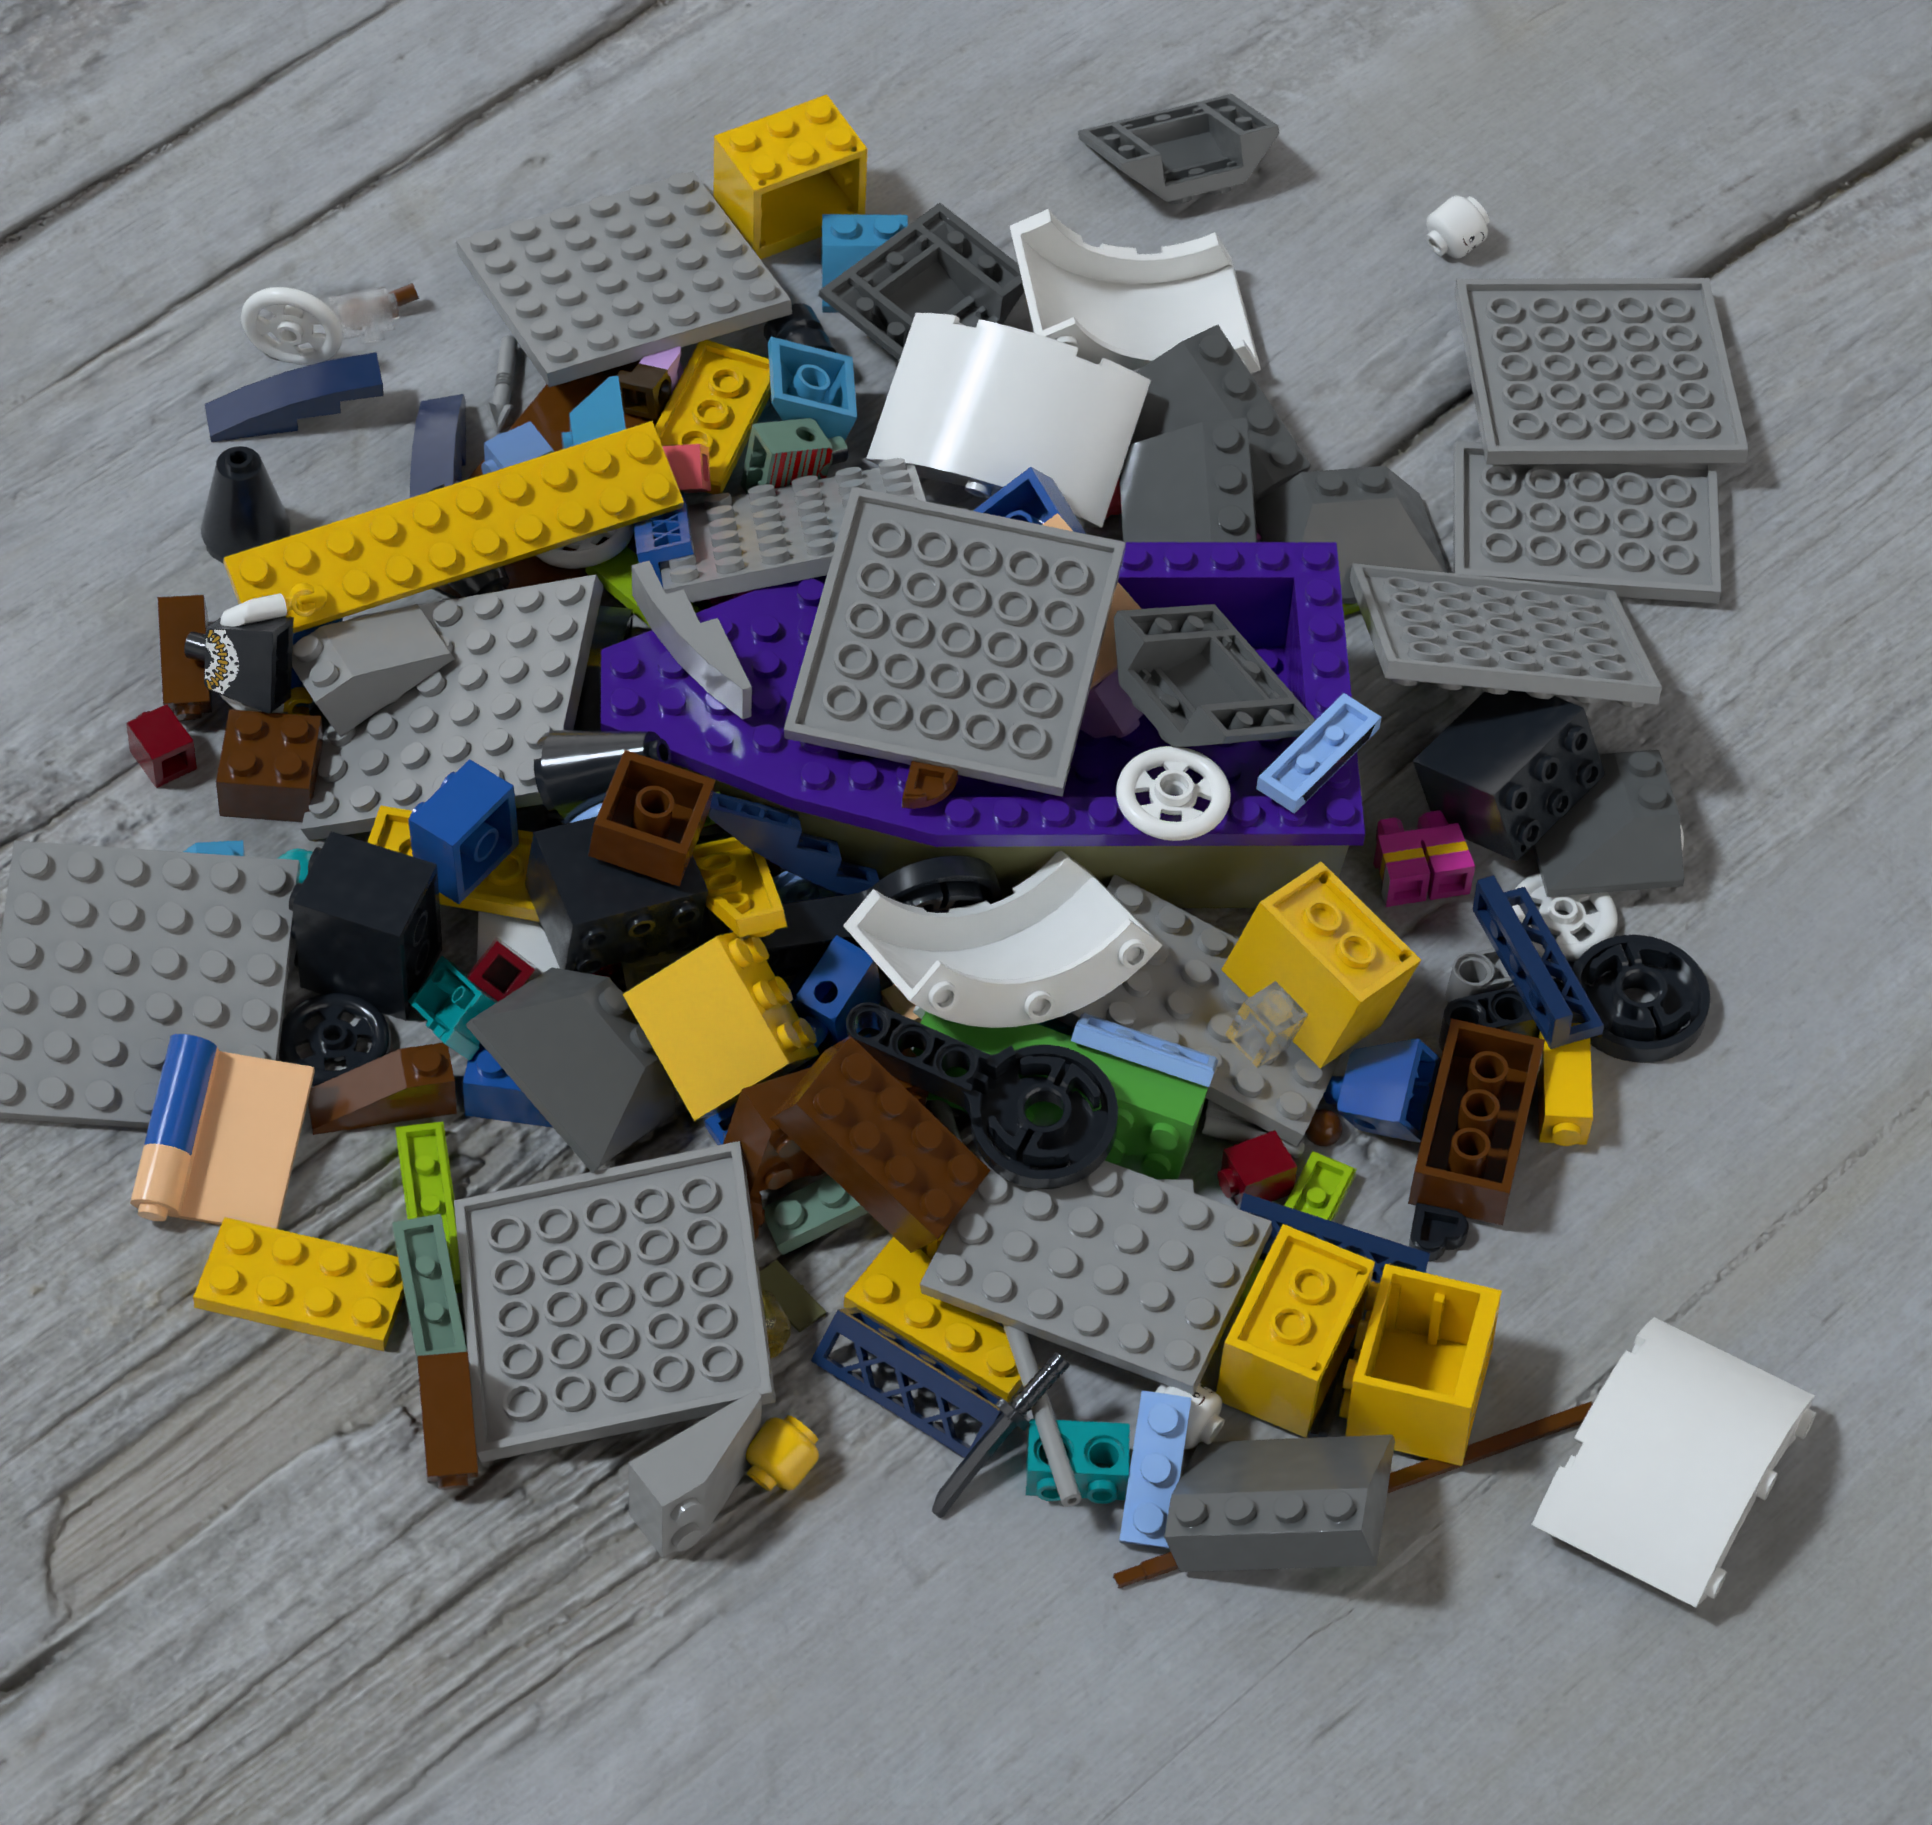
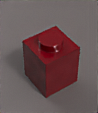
(161, 745)
(500, 970)
(1258, 1169)

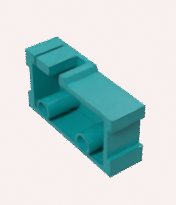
(449, 1004)

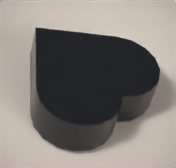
(1437, 1230)

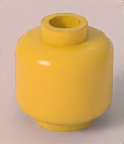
(782, 1453)

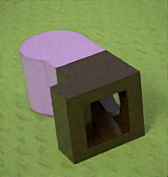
(650, 383)

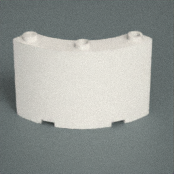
(1125, 301)
(1002, 400)
(1011, 960)
(1673, 1461)

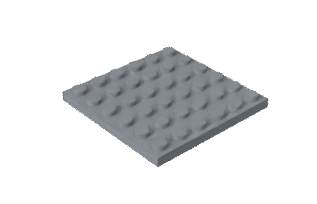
(622, 278)
(1599, 371)
(775, 532)
(1503, 635)
(955, 640)
(509, 684)
(121, 953)
(611, 1301)

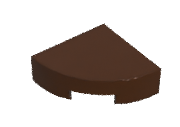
(927, 785)

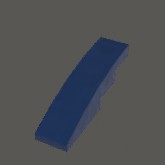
(301, 393)
(438, 444)
(780, 839)

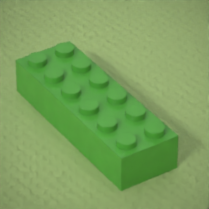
(1154, 1108)

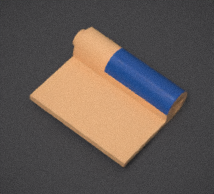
(221, 1135)

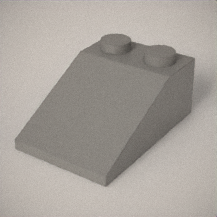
(367, 662)
(690, 1476)

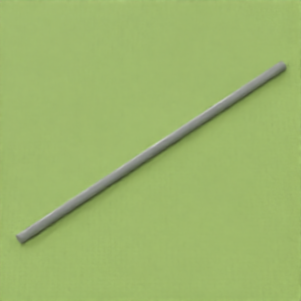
(1027, 1369)

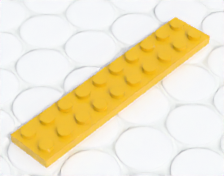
(464, 527)

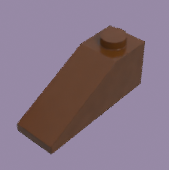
(388, 1090)

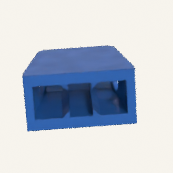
(835, 986)
(1387, 1088)

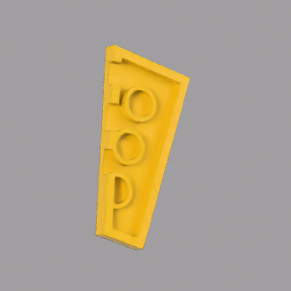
(740, 888)
(956, 1336)

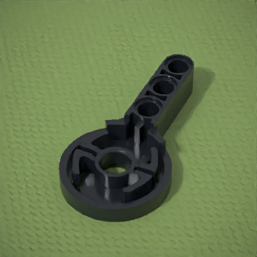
(928, 884)
(1631, 1028)
(999, 1098)

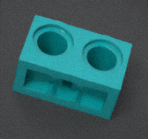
(1085, 1446)

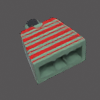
(788, 451)

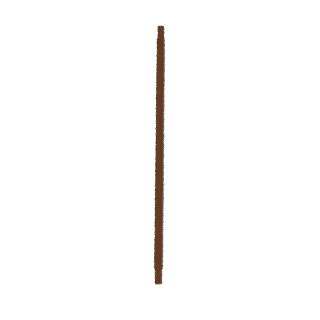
(1409, 1476)

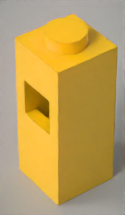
(1565, 1093)

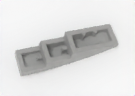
(696, 646)

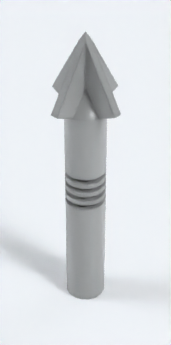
(501, 406)

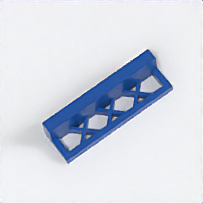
(664, 538)

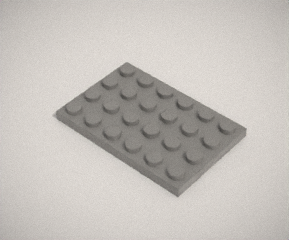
(1589, 525)
(1193, 1002)
(1103, 1267)

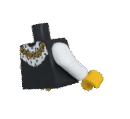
(251, 653)

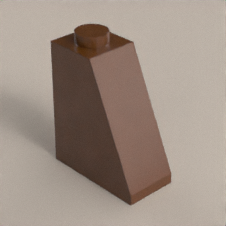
(182, 677)
(447, 1419)

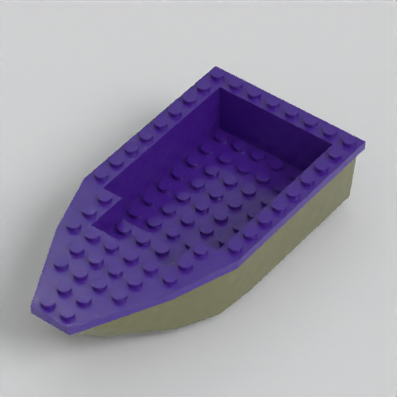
(1274, 594)

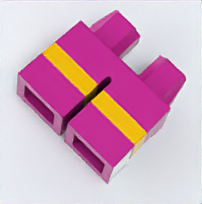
(1422, 860)

